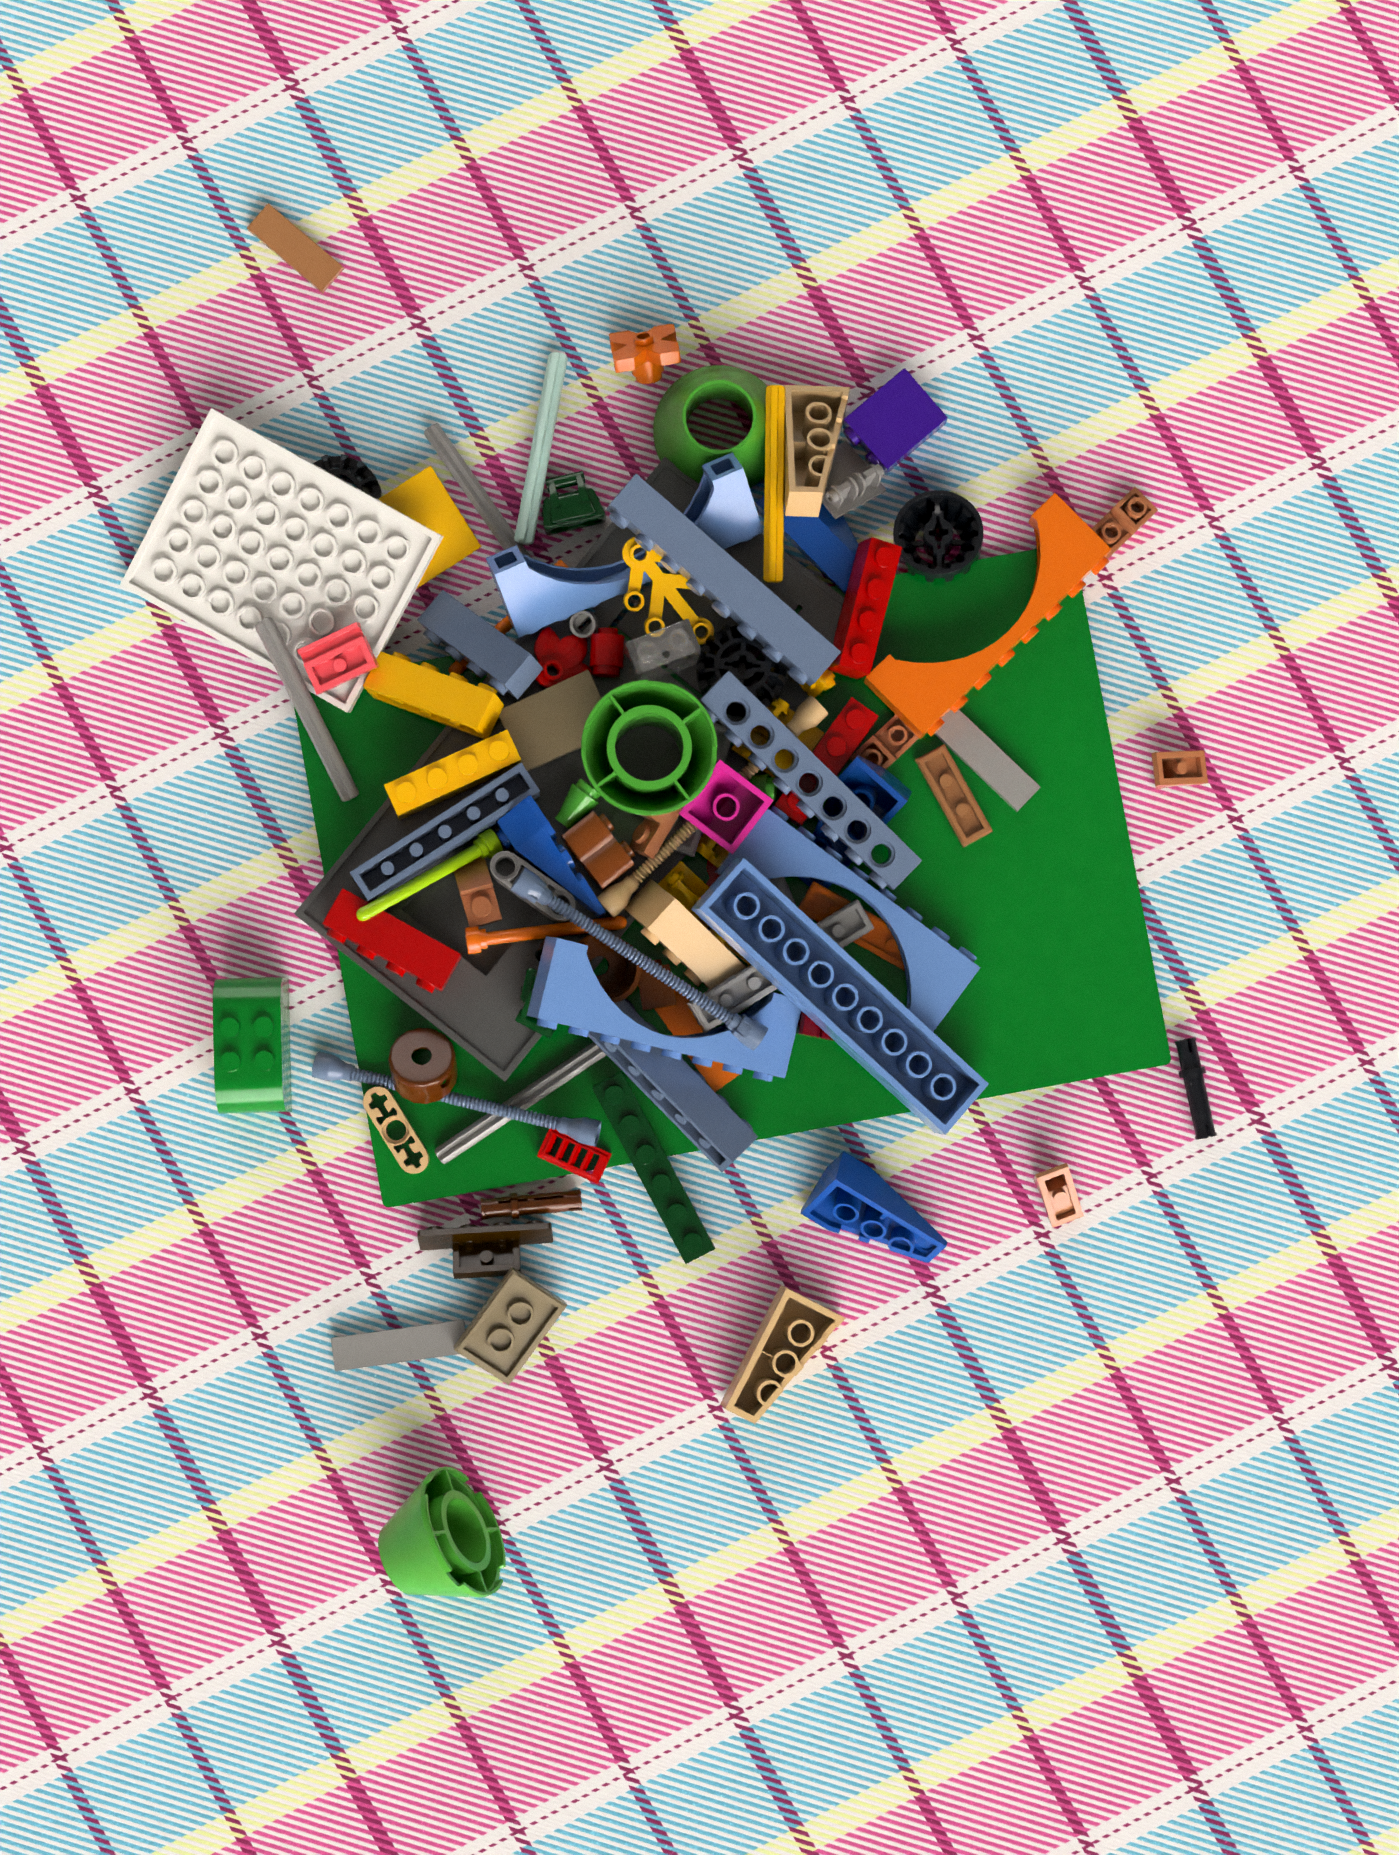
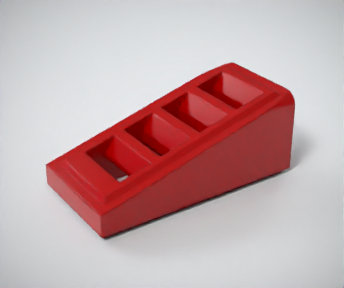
(569, 1166)

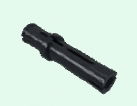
(1195, 1087)

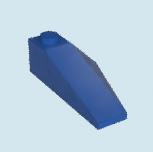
(823, 541)
(876, 789)
(534, 841)
(862, 1203)

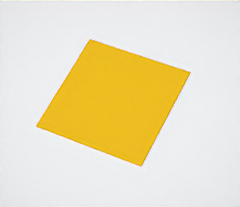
(430, 504)

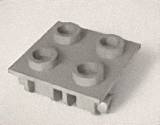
(851, 482)

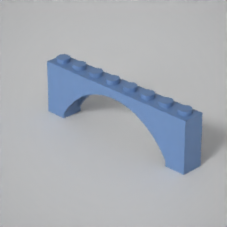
(547, 593)
(932, 967)
(572, 996)

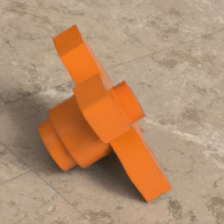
(645, 352)

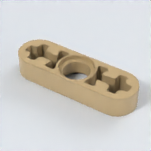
(389, 1104)

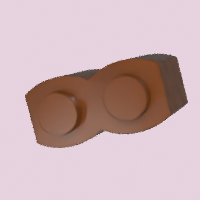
(598, 849)

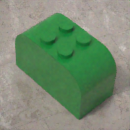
(252, 1045)

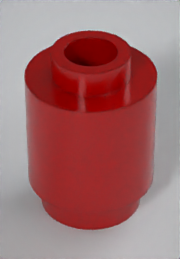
(607, 653)

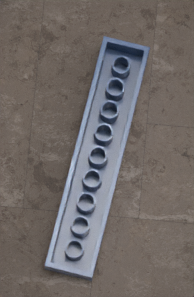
(839, 996)

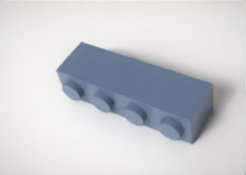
(480, 644)

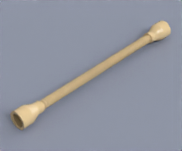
(617, 896)

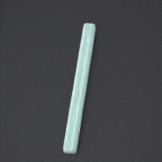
(541, 448)

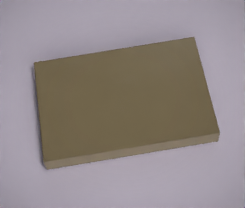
(551, 720)
(510, 1326)

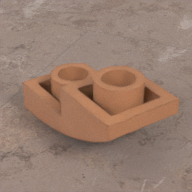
(1124, 520)
(887, 743)

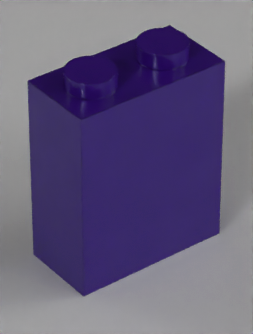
(894, 421)

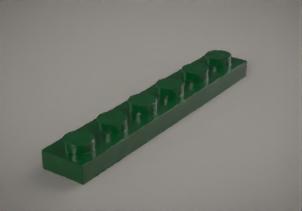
(653, 1167)

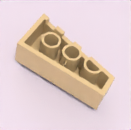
(811, 438)
(682, 936)
(778, 1352)

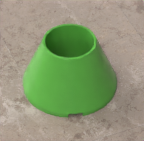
(691, 390)
(649, 705)
(443, 1540)

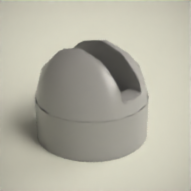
(579, 619)

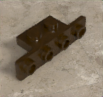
(485, 1249)

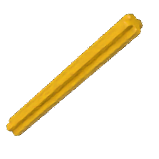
(774, 484)

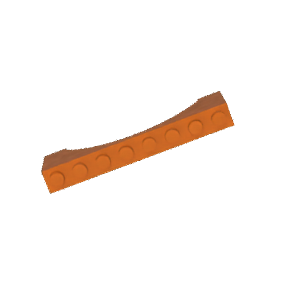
(927, 691)

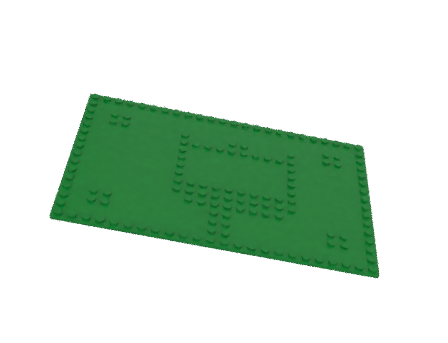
(1037, 901)

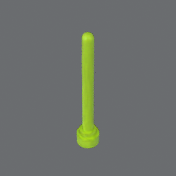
(484, 846)

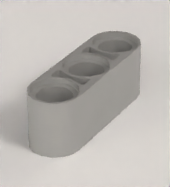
(520, 864)

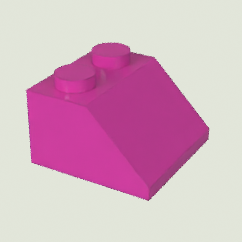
(727, 807)

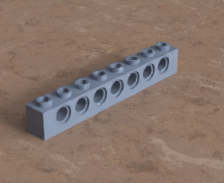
(900, 859)

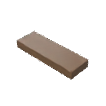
(295, 248)
(953, 795)

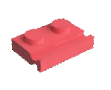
(338, 658)

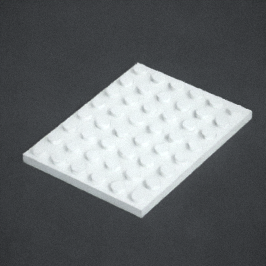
(277, 538)

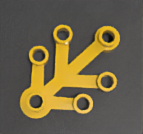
(662, 585)

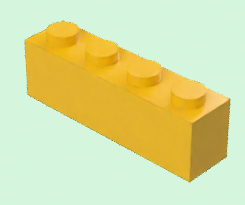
(434, 694)
(452, 774)

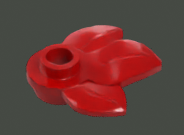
(563, 654)

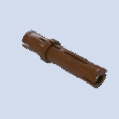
(522, 1205)

